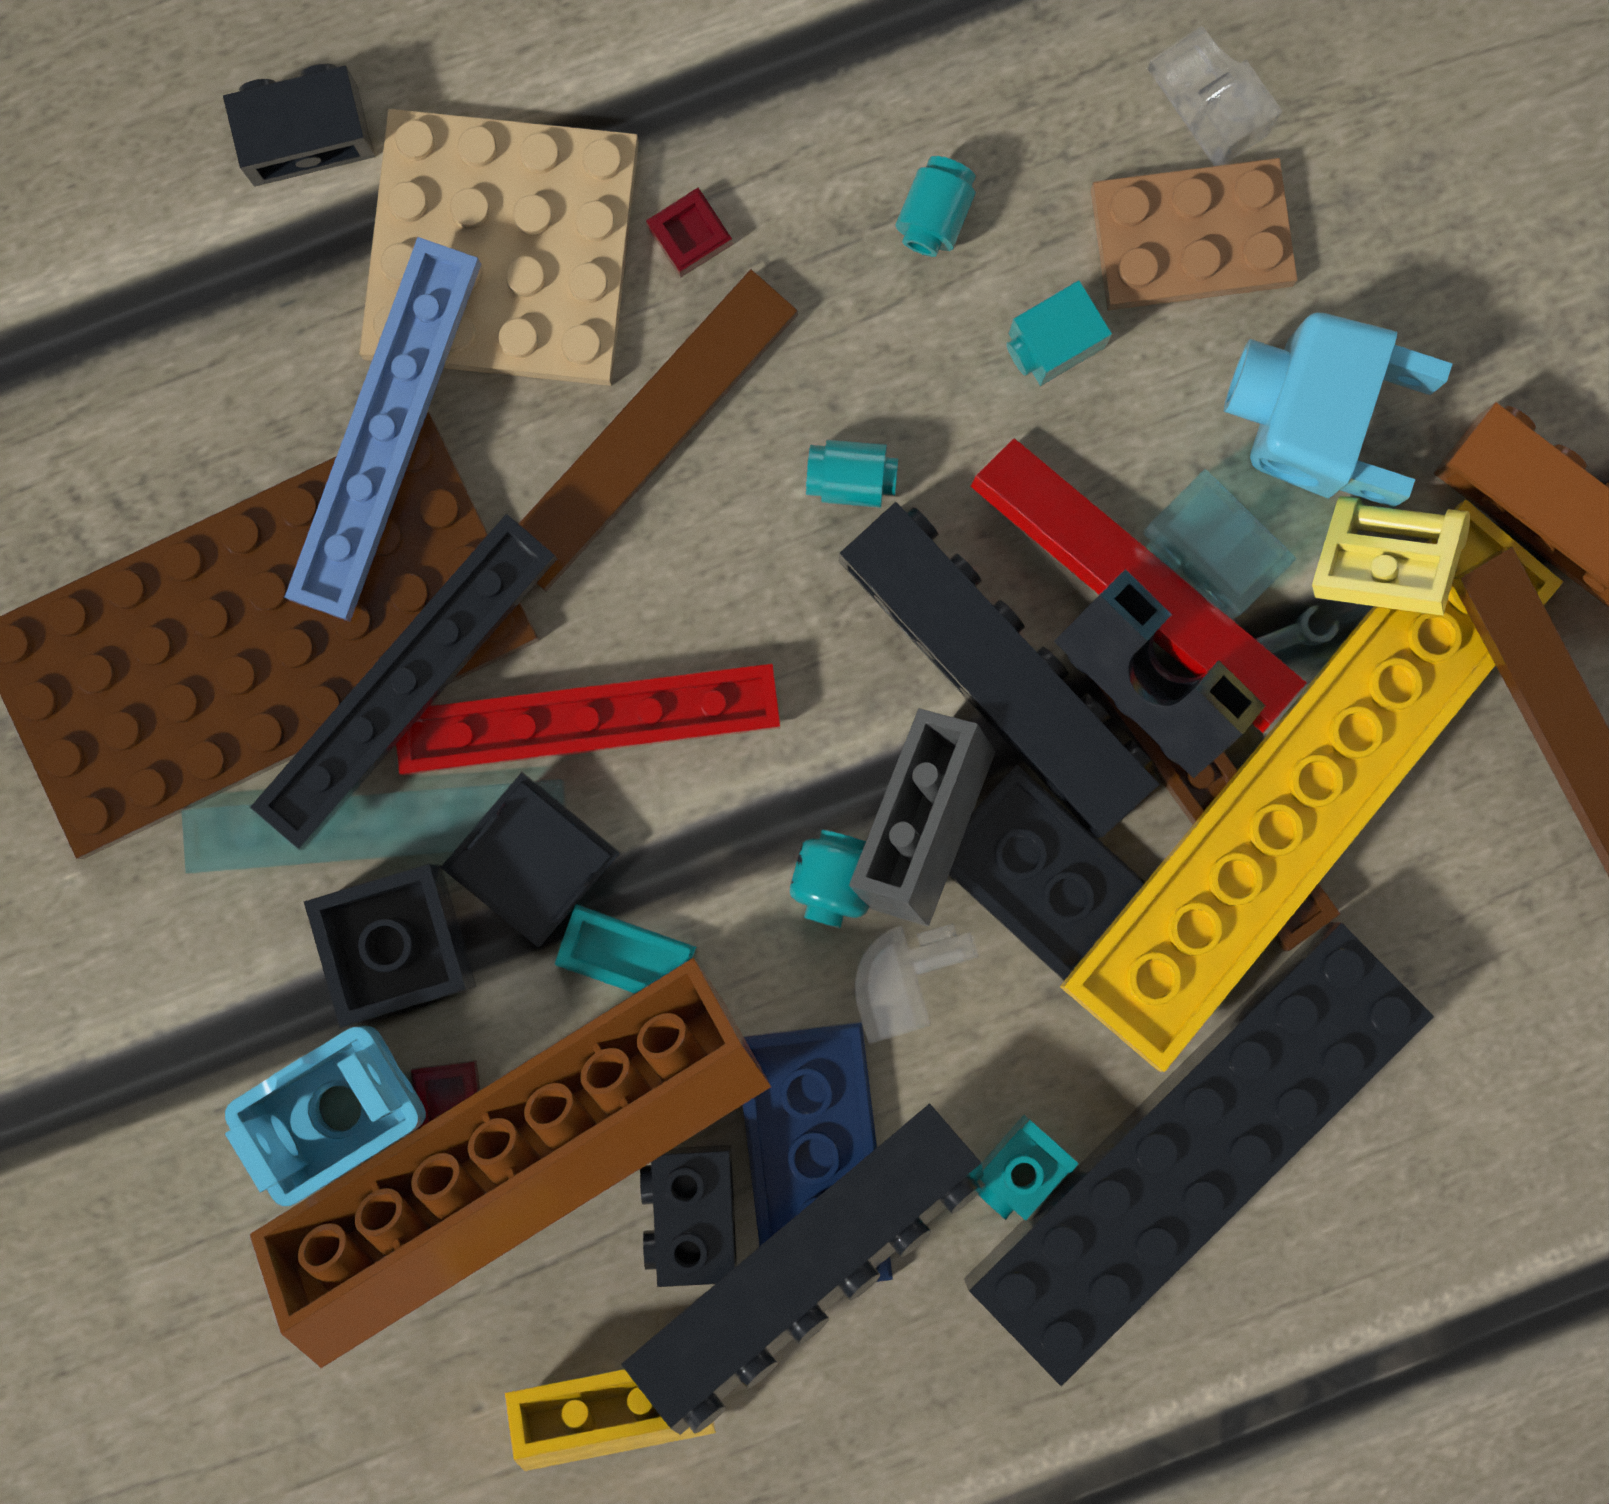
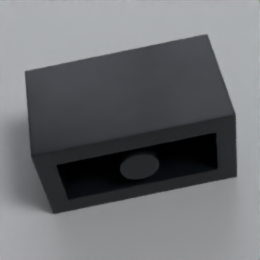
(298, 124)

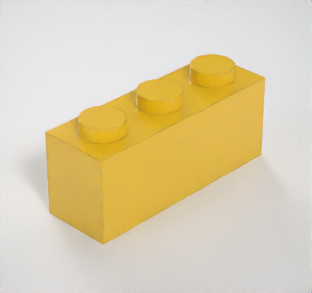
(585, 1420)

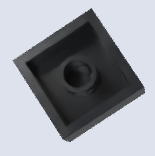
(389, 944)

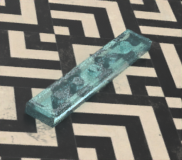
(360, 830)

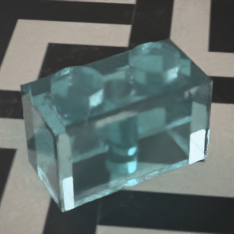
(1217, 545)

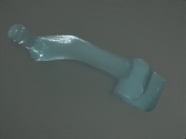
(1297, 633)

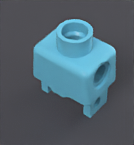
(1320, 401)
(280, 1124)

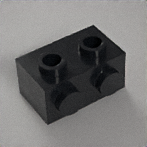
(692, 1216)

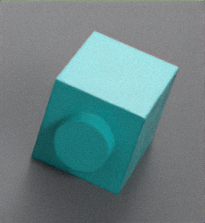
(1057, 334)

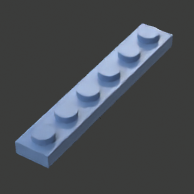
(383, 429)

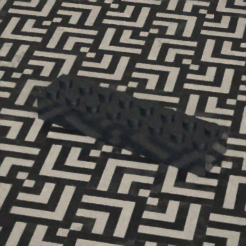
(1197, 1150)

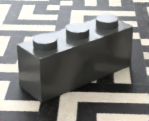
(923, 817)

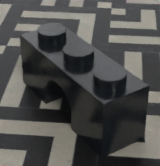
(1185, 716)

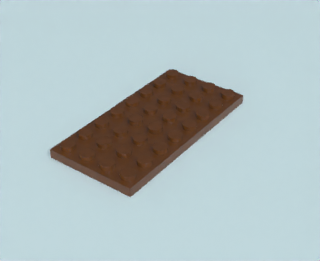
(195, 666)

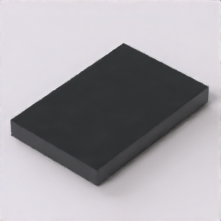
(1041, 872)

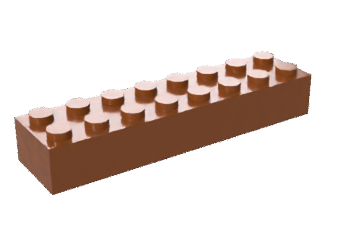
(505, 1164)

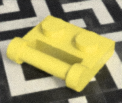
(1387, 569)

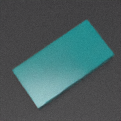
(618, 951)

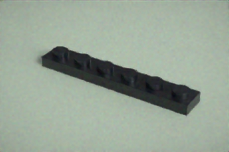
(403, 682)

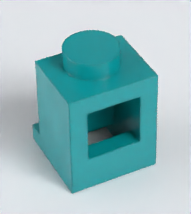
(1023, 1145)

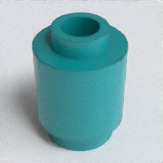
(936, 206)
(851, 473)

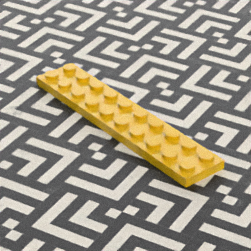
(1288, 815)

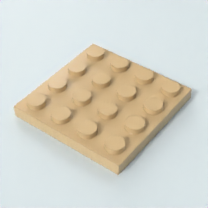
(540, 215)

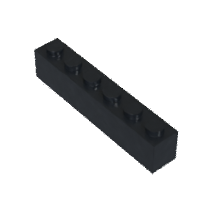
(998, 670)
(804, 1270)

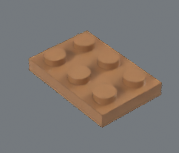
(1193, 234)

